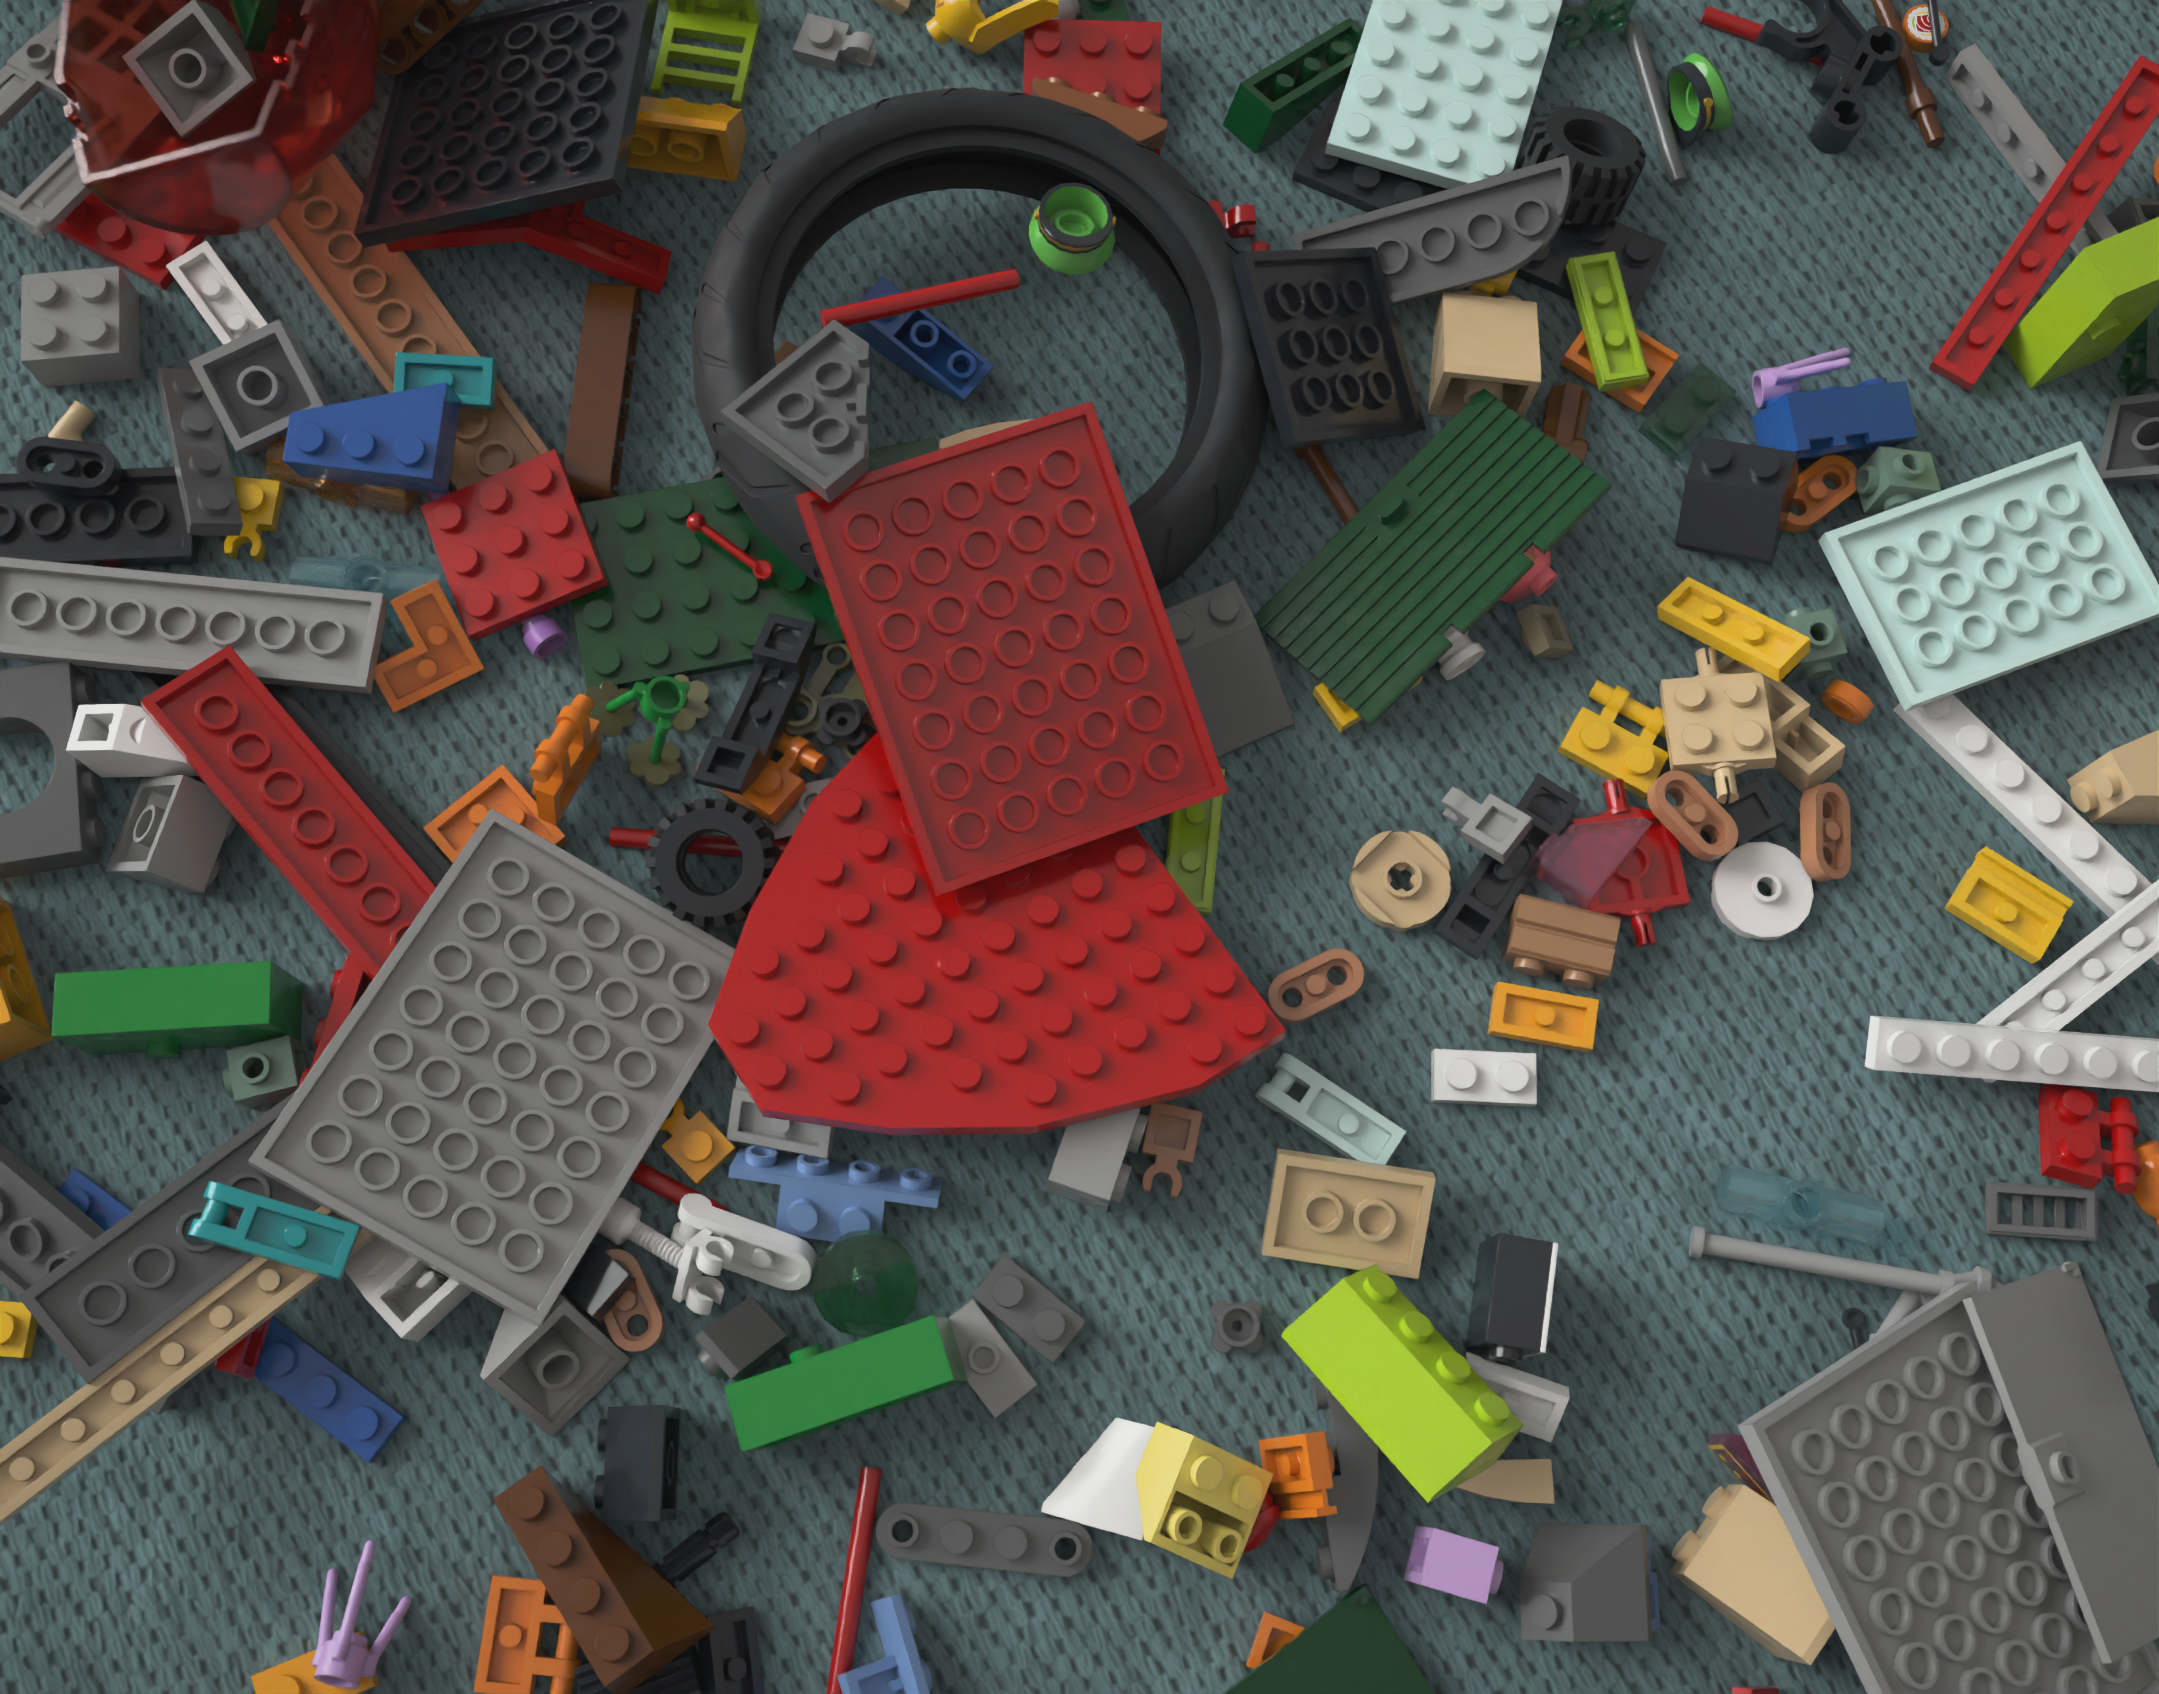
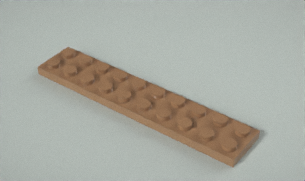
(390, 310)

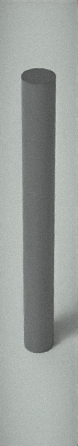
(1655, 104)

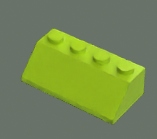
(1403, 1382)

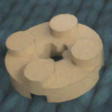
(1400, 908)

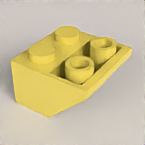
(1198, 1498)

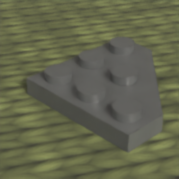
(813, 411)

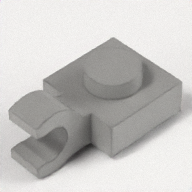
(830, 41)
(1488, 826)

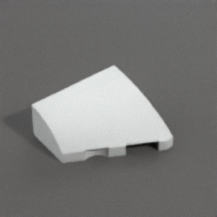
(1103, 1482)

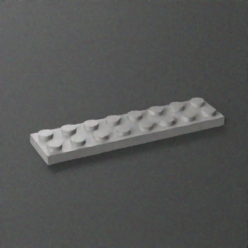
(180, 620)

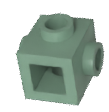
(1895, 478)
(1827, 642)

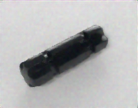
(697, 1548)

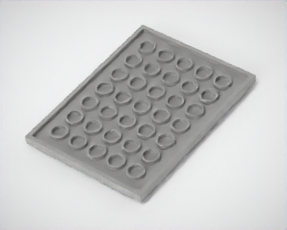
(504, 1069)
(1923, 1524)

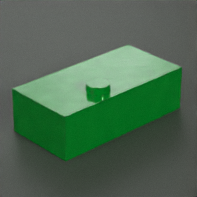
(176, 1008)
(844, 1383)

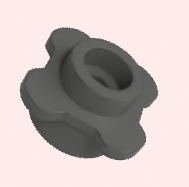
(1248, 1315)

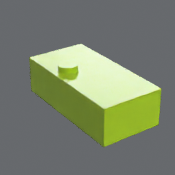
(2090, 306)

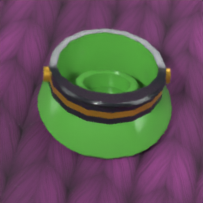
(1697, 99)
(1073, 229)

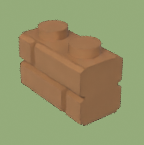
(1560, 941)

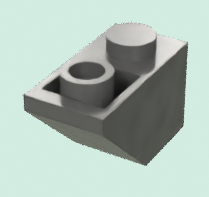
(741, 1341)

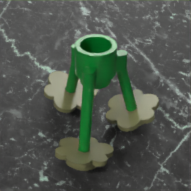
(661, 702)

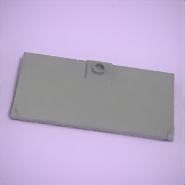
(2078, 1447)

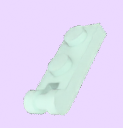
(1331, 1113)

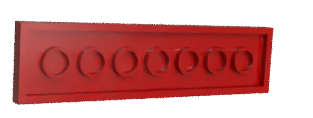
(293, 805)

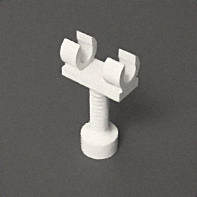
(698, 1256)

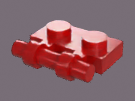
(2071, 1138)

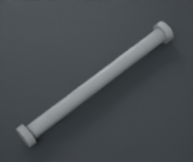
(1819, 1263)

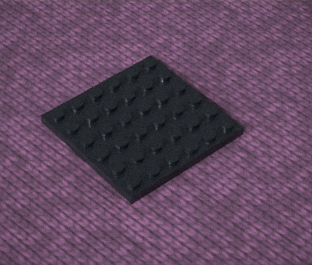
(510, 118)

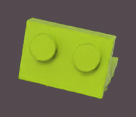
(714, 21)

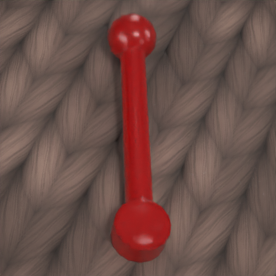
(761, 569)

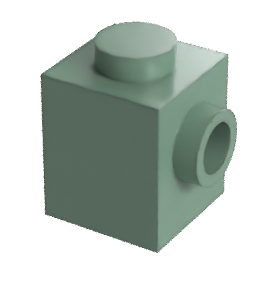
(264, 1071)

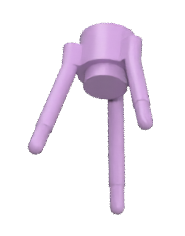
(1785, 379)
(345, 1658)

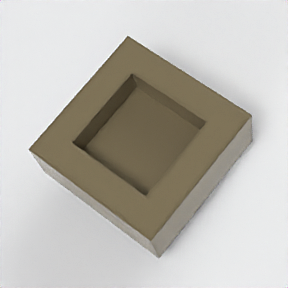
(1544, 631)

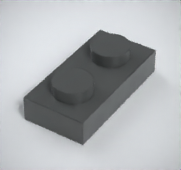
(1028, 1309)

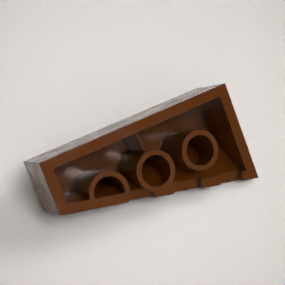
(607, 1594)

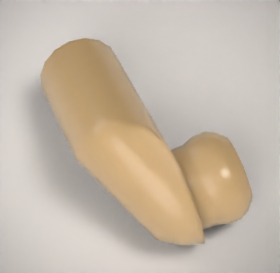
(73, 423)

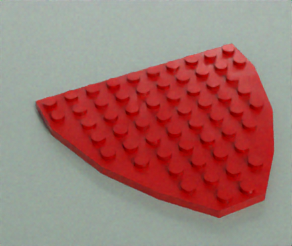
(980, 1006)

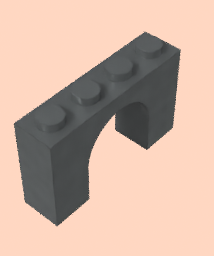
(63, 822)

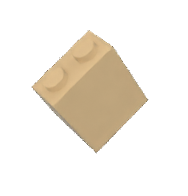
(1484, 346)
(2121, 784)
(1754, 1574)

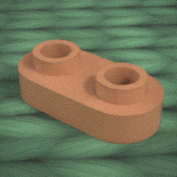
(1693, 812)
(1825, 832)
(1313, 987)
(636, 1301)

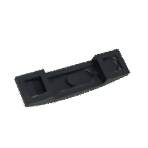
(763, 707)
(1495, 885)

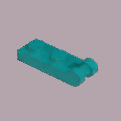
(276, 1231)

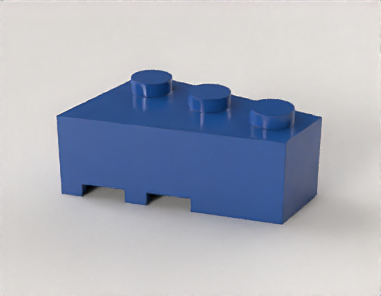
(1837, 420)
(379, 440)

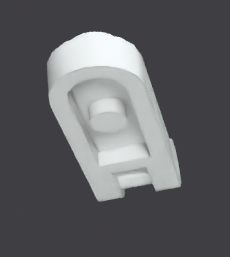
(758, 1249)

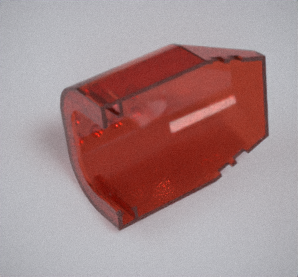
(247, 157)

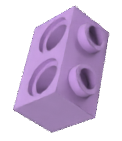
(1453, 1564)

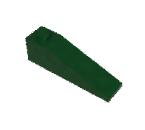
(1292, 87)

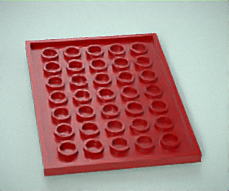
(1012, 647)

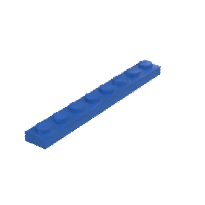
(286, 1360)

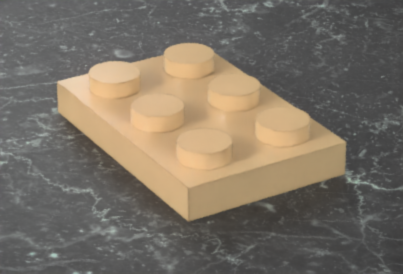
(1348, 1213)

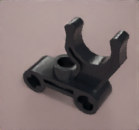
(1849, 60)

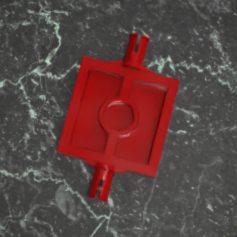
(1649, 878)

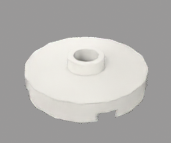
(1745, 908)

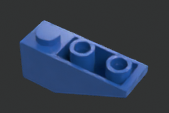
(924, 347)

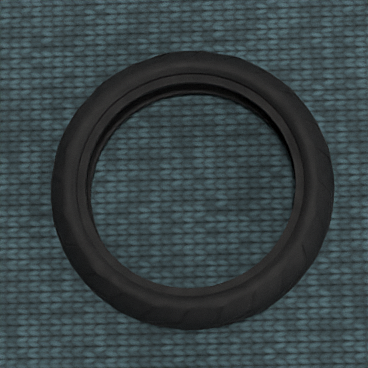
(1017, 148)

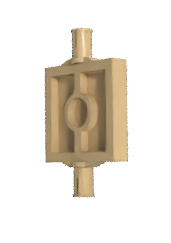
(1717, 724)

